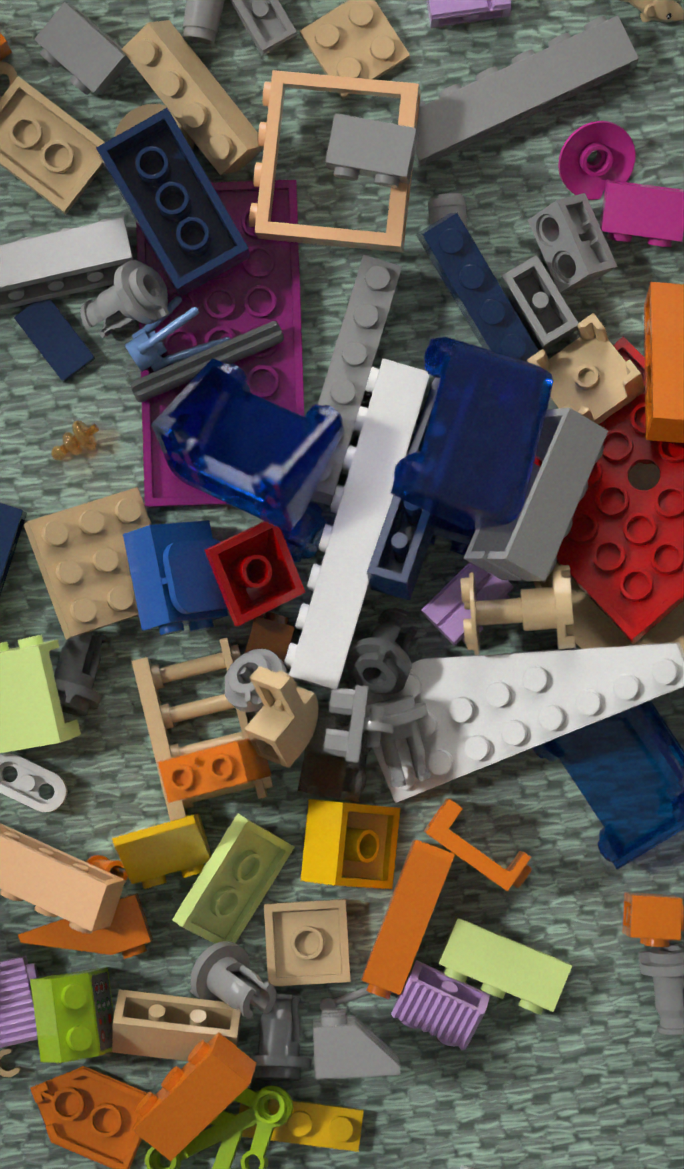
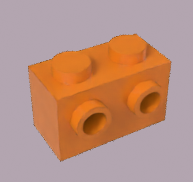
(653, 918)

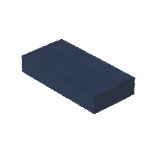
(54, 338)

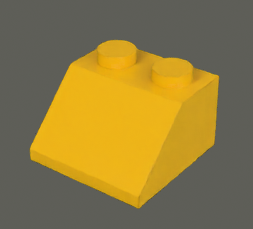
(350, 844)

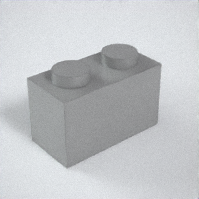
(82, 49)
(371, 150)
(538, 303)

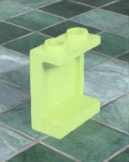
(30, 698)

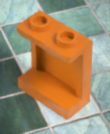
(439, 830)

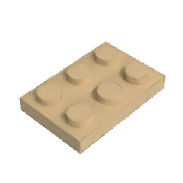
(46, 146)

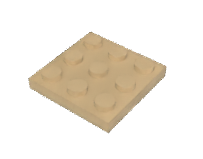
(87, 560)

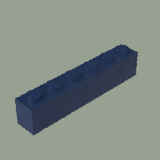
(404, 532)

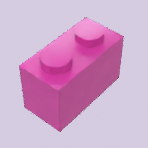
(643, 212)

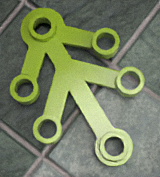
(229, 1130)

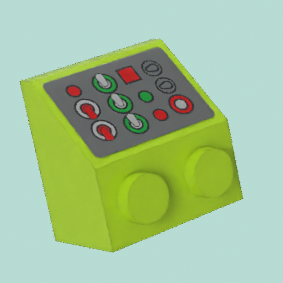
(73, 1015)

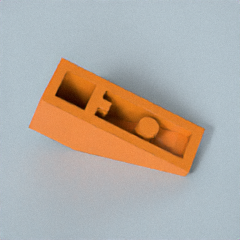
(126, 934)

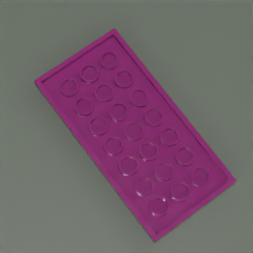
(228, 306)

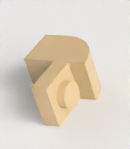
(286, 719)

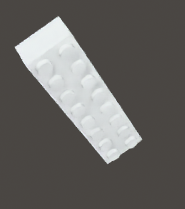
(360, 513)

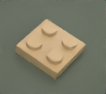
(355, 42)
(307, 942)

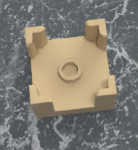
(591, 374)

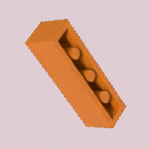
(664, 362)

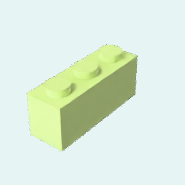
(503, 966)

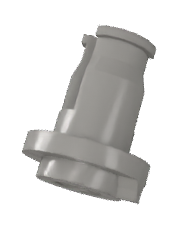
(136, 295)
(238, 686)
(403, 714)
(667, 970)
(226, 976)

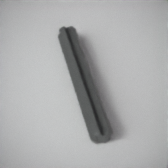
(188, 368)

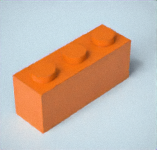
(193, 1095)

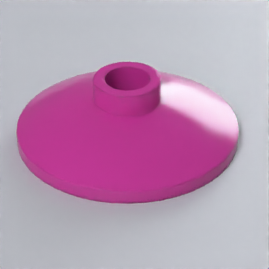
(613, 159)

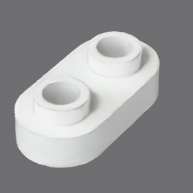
(28, 784)

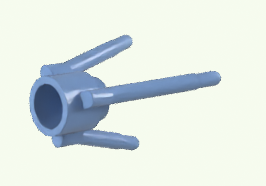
(148, 346)

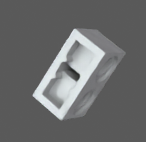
(572, 243)

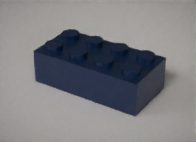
(173, 202)

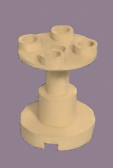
(535, 609)

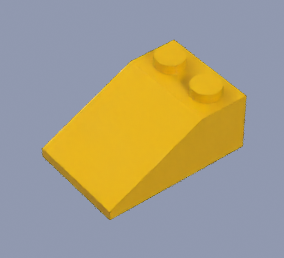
(164, 850)

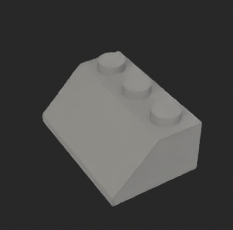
(349, 1048)

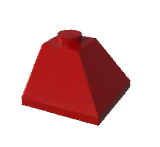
(254, 572)

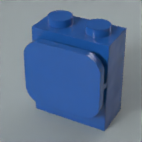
(174, 577)

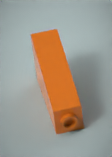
(406, 918)

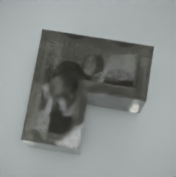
(328, 773)

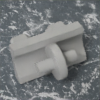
(349, 742)

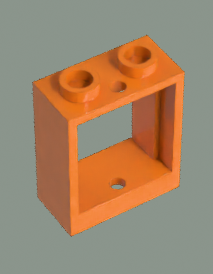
(212, 770)

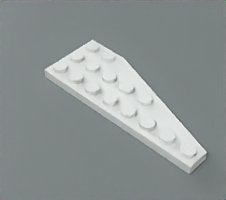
(515, 701)

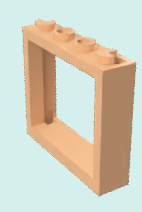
(265, 172)

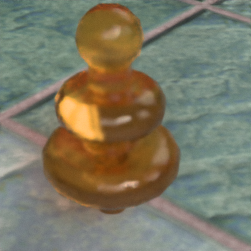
(72, 443)

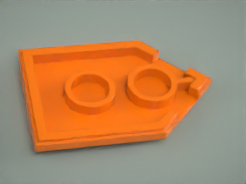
(91, 1115)

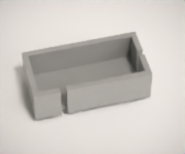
(530, 543)

